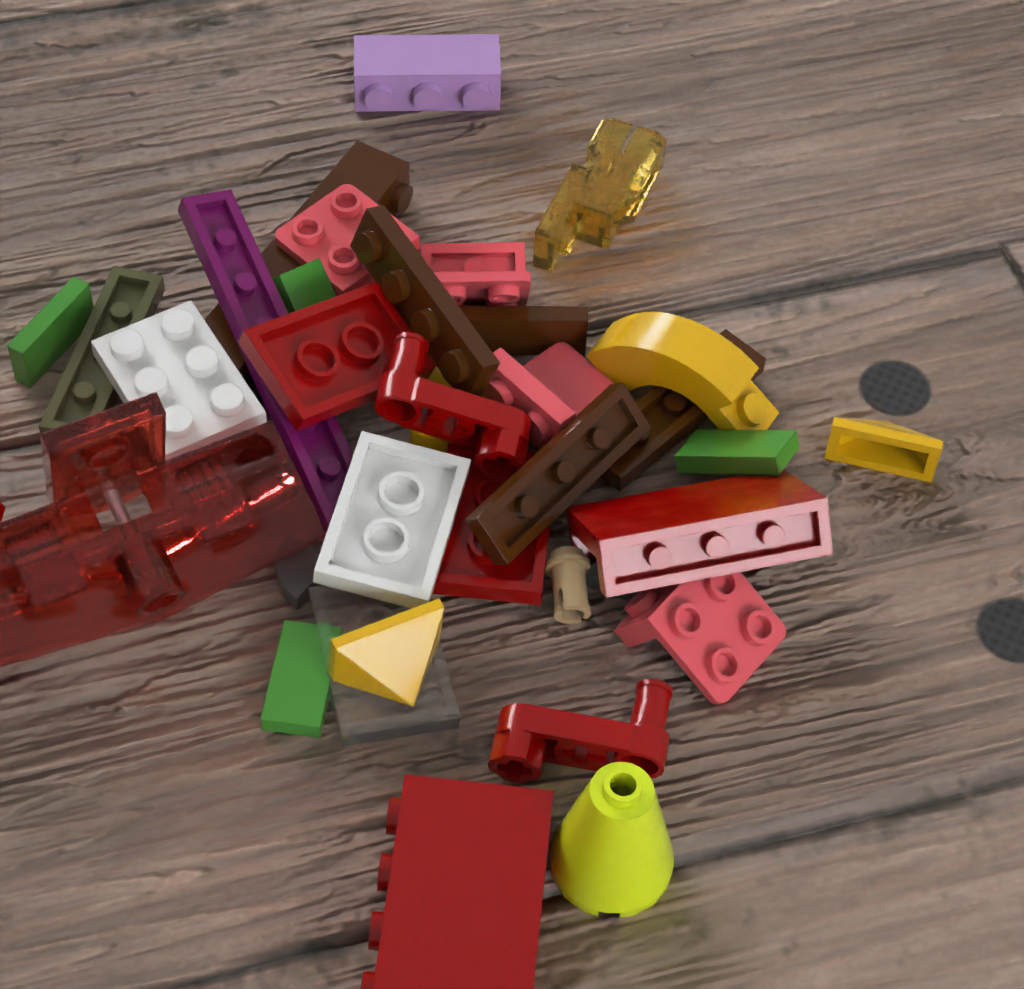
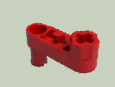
(490, 427)
(538, 734)

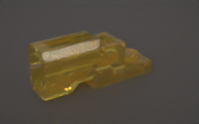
(603, 194)

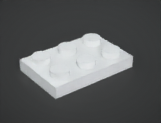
(189, 372)
(392, 521)

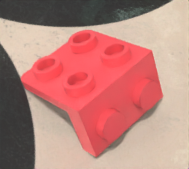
(327, 232)
(481, 272)
(547, 388)
(710, 627)

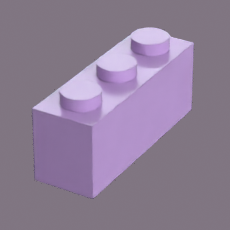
(427, 72)

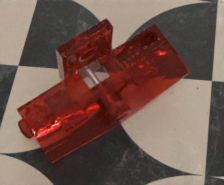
(210, 525)

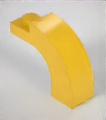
(688, 360)

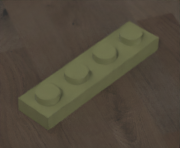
(84, 387)

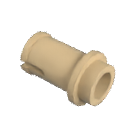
(568, 574)

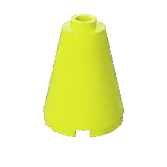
(613, 844)

